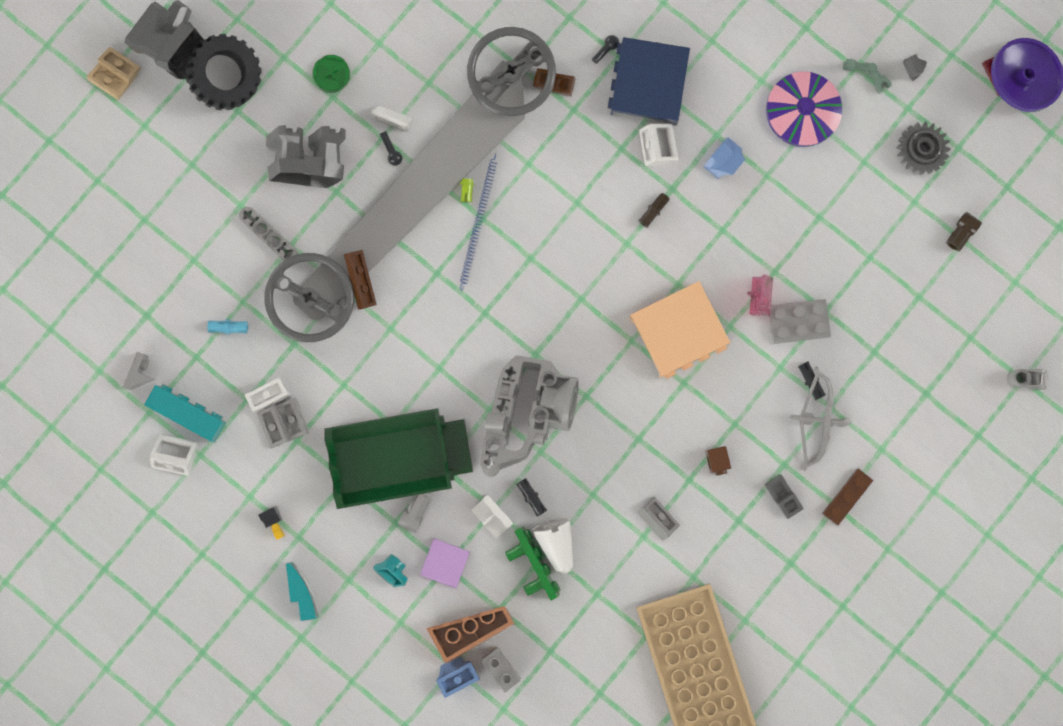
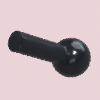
(611, 43)
(394, 157)

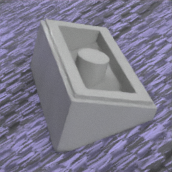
(658, 519)

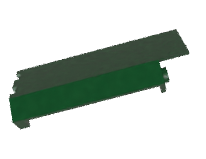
(395, 457)

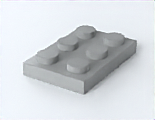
(799, 321)

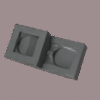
(784, 496)

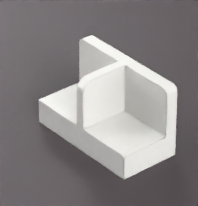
(267, 395)
(492, 516)

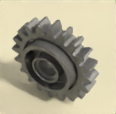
(915, 156)

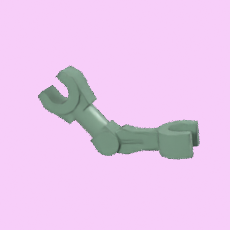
(871, 68)

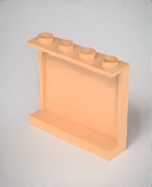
(680, 330)

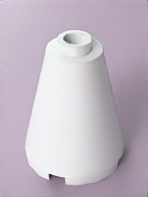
(556, 543)

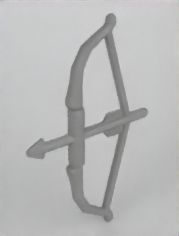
(808, 419)

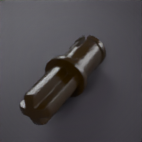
(654, 210)

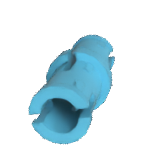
(227, 326)

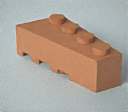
(465, 634)

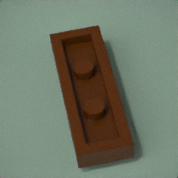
(360, 279)
(847, 496)

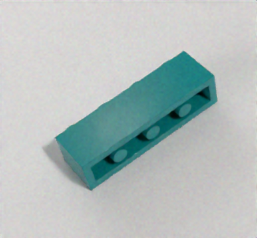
(185, 413)

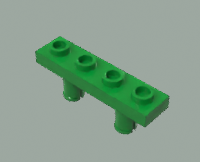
(534, 555)

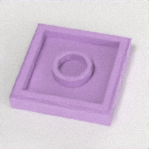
(445, 563)

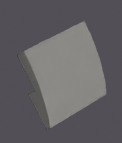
(283, 422)

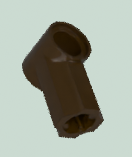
(966, 227)

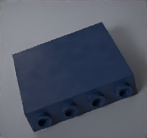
(649, 79)

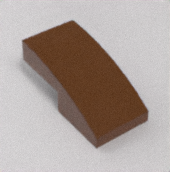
(563, 83)

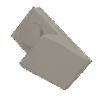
(135, 377)

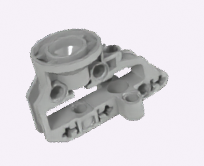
(553, 400)

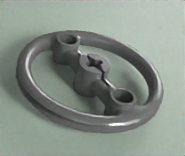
(519, 66)
(274, 283)

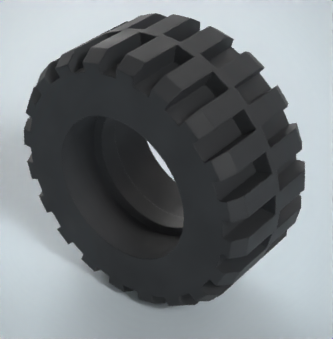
(236, 51)

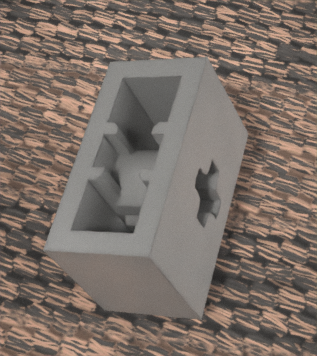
(501, 669)

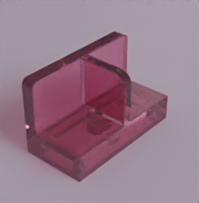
(761, 296)

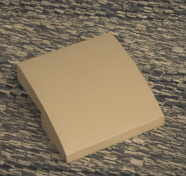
(113, 73)

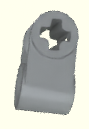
(1031, 379)

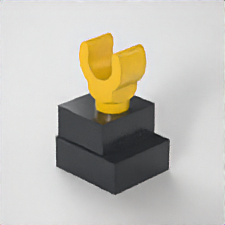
(271, 518)

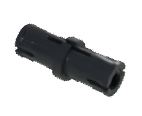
(809, 375)
(531, 497)

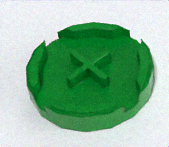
(331, 73)

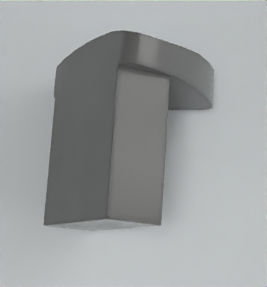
(914, 66)

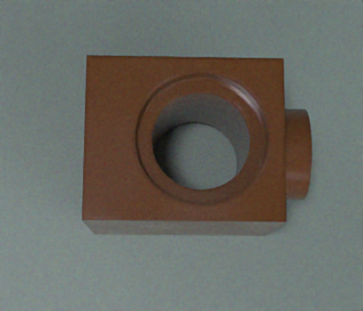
(718, 460)

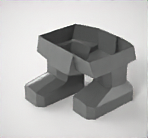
(165, 37)
(294, 167)

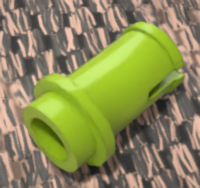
(467, 190)

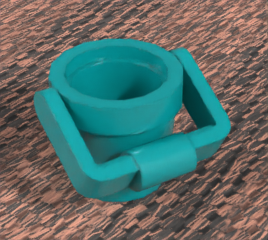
(391, 571)

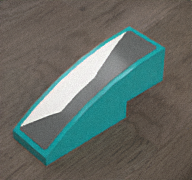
(301, 592)

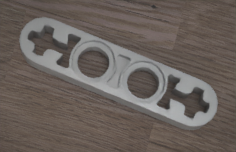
(268, 235)

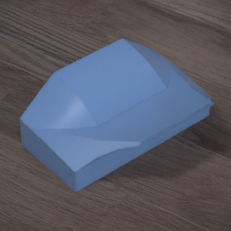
(725, 159)
(456, 676)

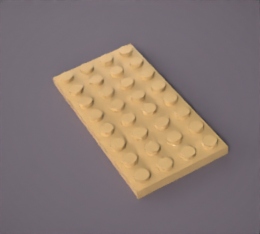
(695, 660)

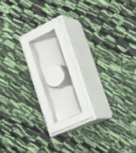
(392, 118)

